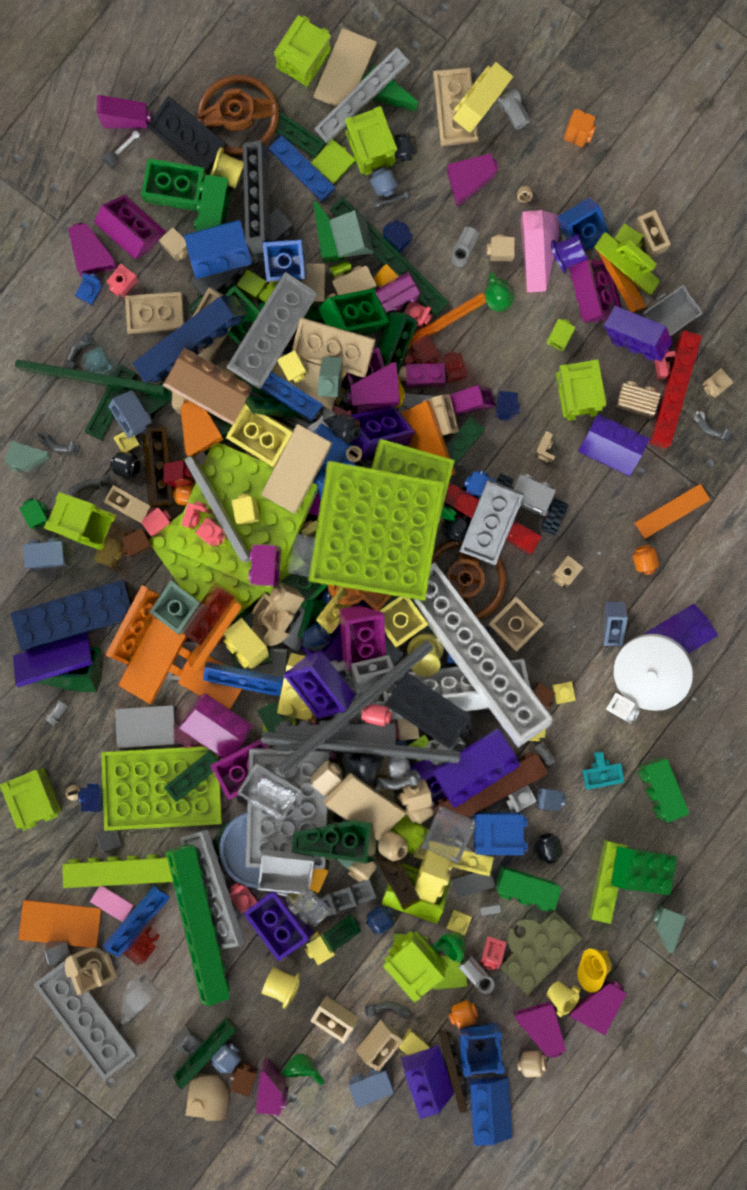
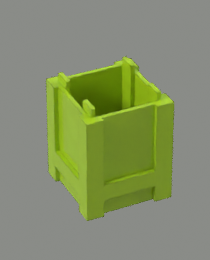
(303, 50)
(370, 140)
(580, 389)
(79, 521)
(31, 799)
(415, 965)

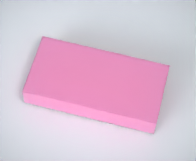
(112, 903)

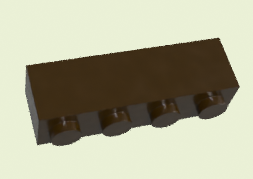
(155, 457)

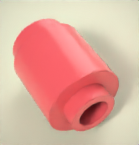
(377, 714)

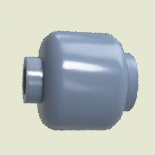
(383, 182)
(226, 1058)

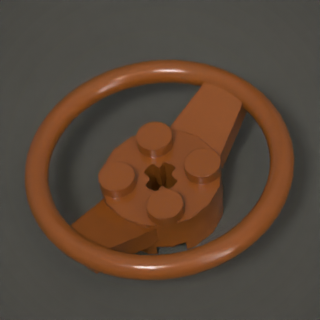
(249, 108)
(470, 565)

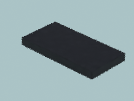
(186, 134)
(428, 710)

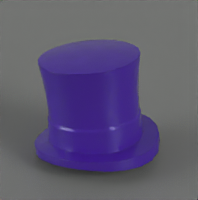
(569, 252)

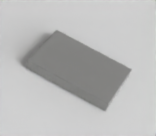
(145, 726)

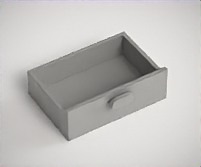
(674, 310)
(259, 769)
(285, 872)

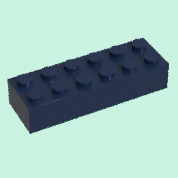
(192, 335)
(72, 615)

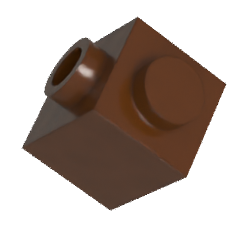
(135, 542)
(544, 695)
(243, 1079)

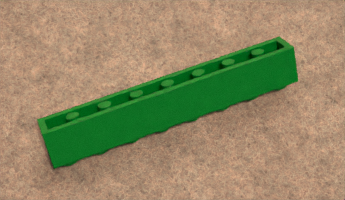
(197, 924)

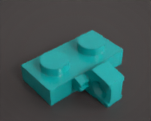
(602, 773)

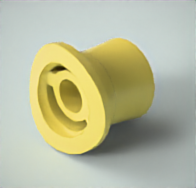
(227, 167)
(430, 663)
(281, 986)

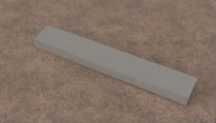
(362, 95)
(218, 509)

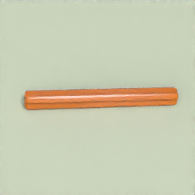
(449, 318)

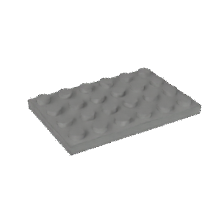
(305, 813)

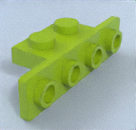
(630, 261)

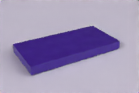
(52, 660)

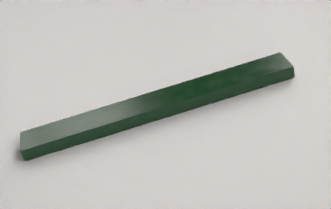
(389, 255)
(92, 378)

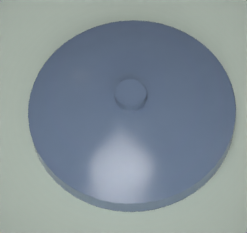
(233, 852)

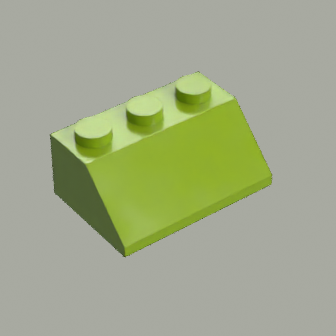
(422, 909)

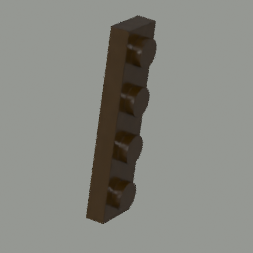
(397, 879)
(456, 1078)

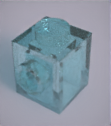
(97, 361)

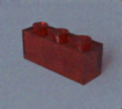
(208, 613)

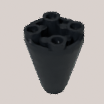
(363, 766)

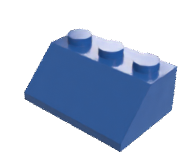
(217, 249)
(490, 1110)

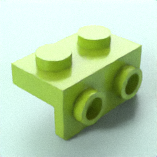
(411, 832)

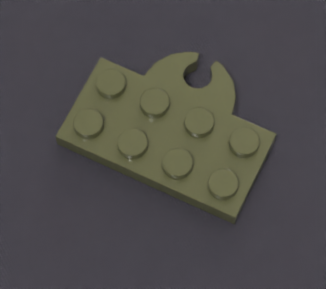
(538, 949)

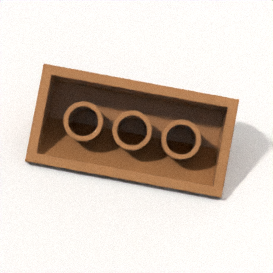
(208, 386)

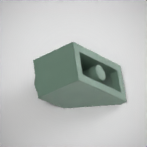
(330, 377)
(24, 457)
(669, 926)

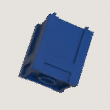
(499, 833)
(483, 1060)

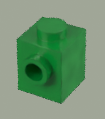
(34, 513)

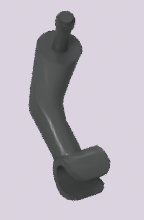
(81, 343)
(701, 420)
(45, 439)
(75, 489)
(412, 779)
(400, 1010)

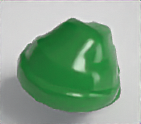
(498, 294)
(452, 945)
(301, 1066)

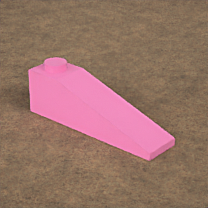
(537, 232)

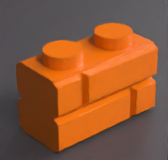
(580, 128)

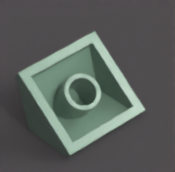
(351, 234)
(174, 607)

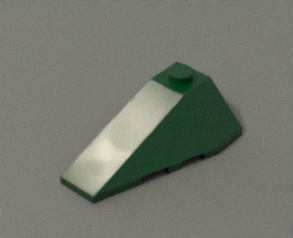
(82, 679)
(342, 841)

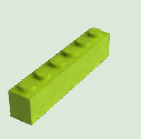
(115, 871)

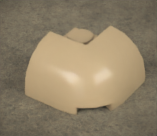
(270, 622)
(89, 969)
(207, 1097)

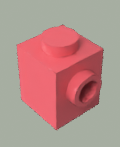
(122, 281)
(156, 520)
(211, 532)

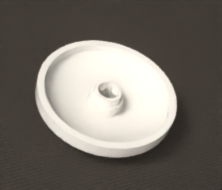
(653, 672)

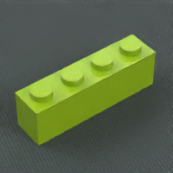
(604, 893)

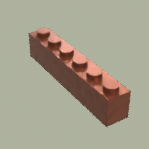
(529, 771)

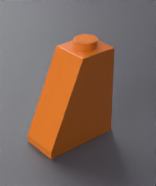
(198, 429)

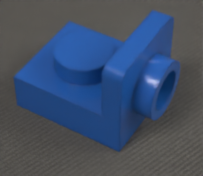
(89, 288)

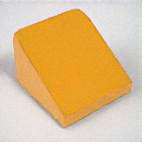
(384, 276)

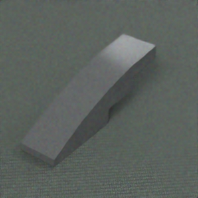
(350, 896)

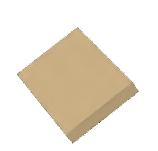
(154, 312)

